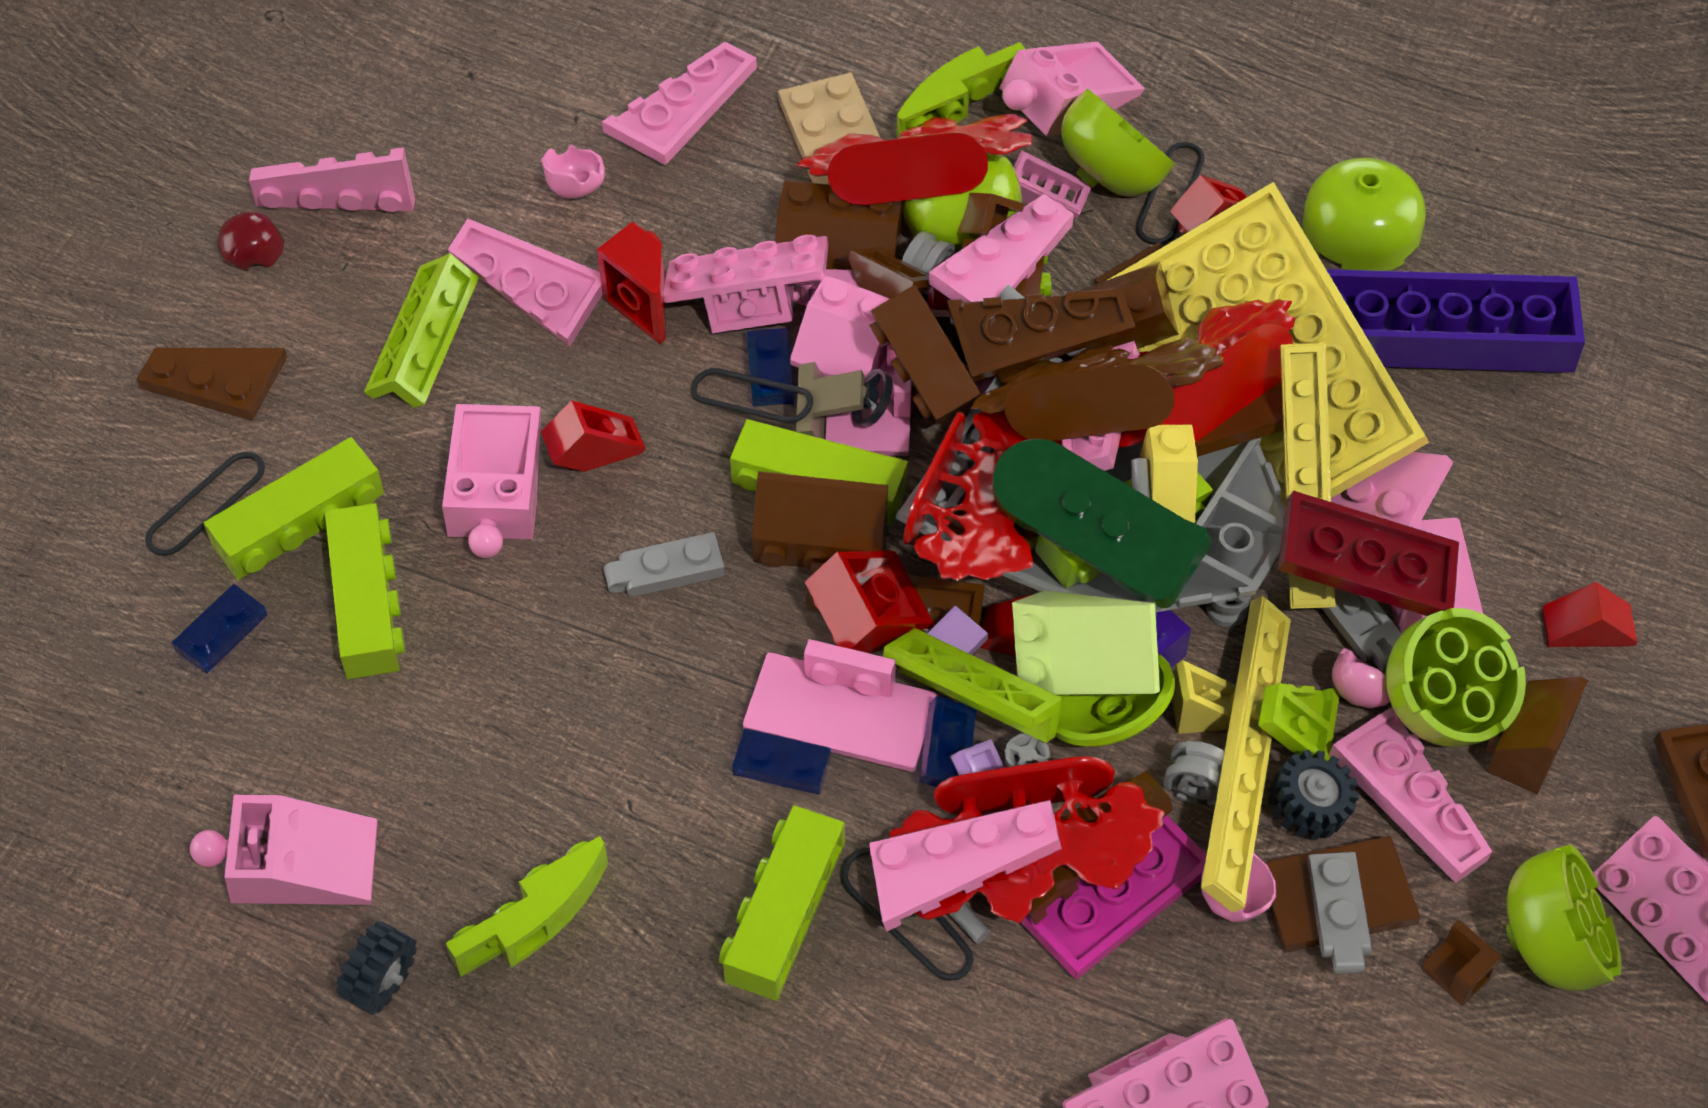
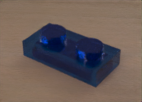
(771, 361)
(219, 628)
(947, 731)
(781, 761)

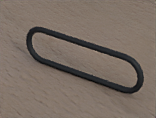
(1141, 234)
(767, 415)
(148, 539)

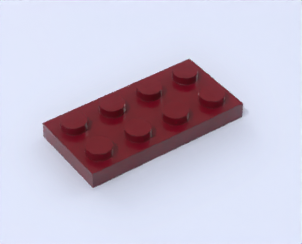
(1368, 555)

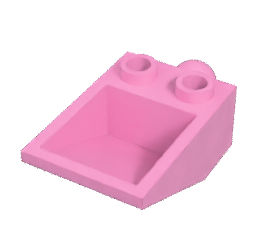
(1049, 80)
(492, 475)
(309, 855)

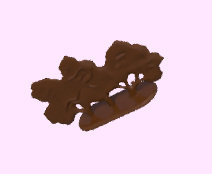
(1098, 390)

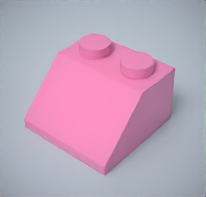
(838, 331)

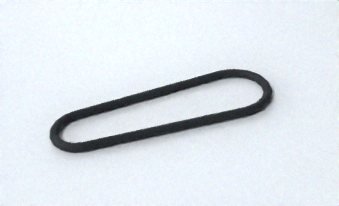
(945, 976)

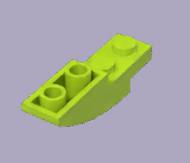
(955, 85)
(549, 902)

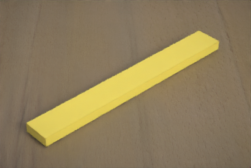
(1245, 758)

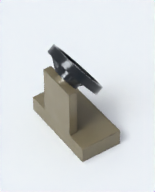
(839, 395)

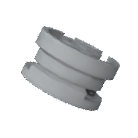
(927, 253)
(1195, 771)

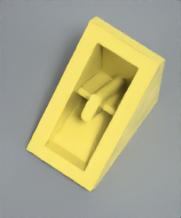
(1201, 700)

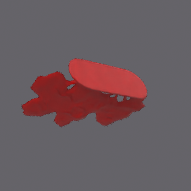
(919, 164)
(1250, 343)
(989, 540)
(1098, 851)

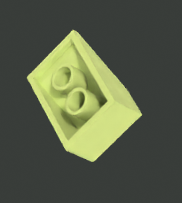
(1086, 644)

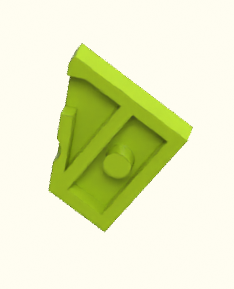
(1300, 717)

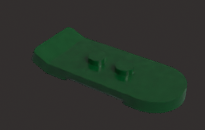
(1099, 519)

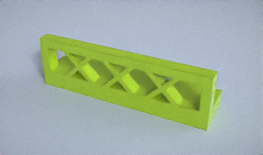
(423, 331)
(977, 683)

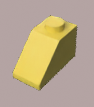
(1172, 468)

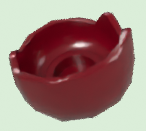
(250, 240)

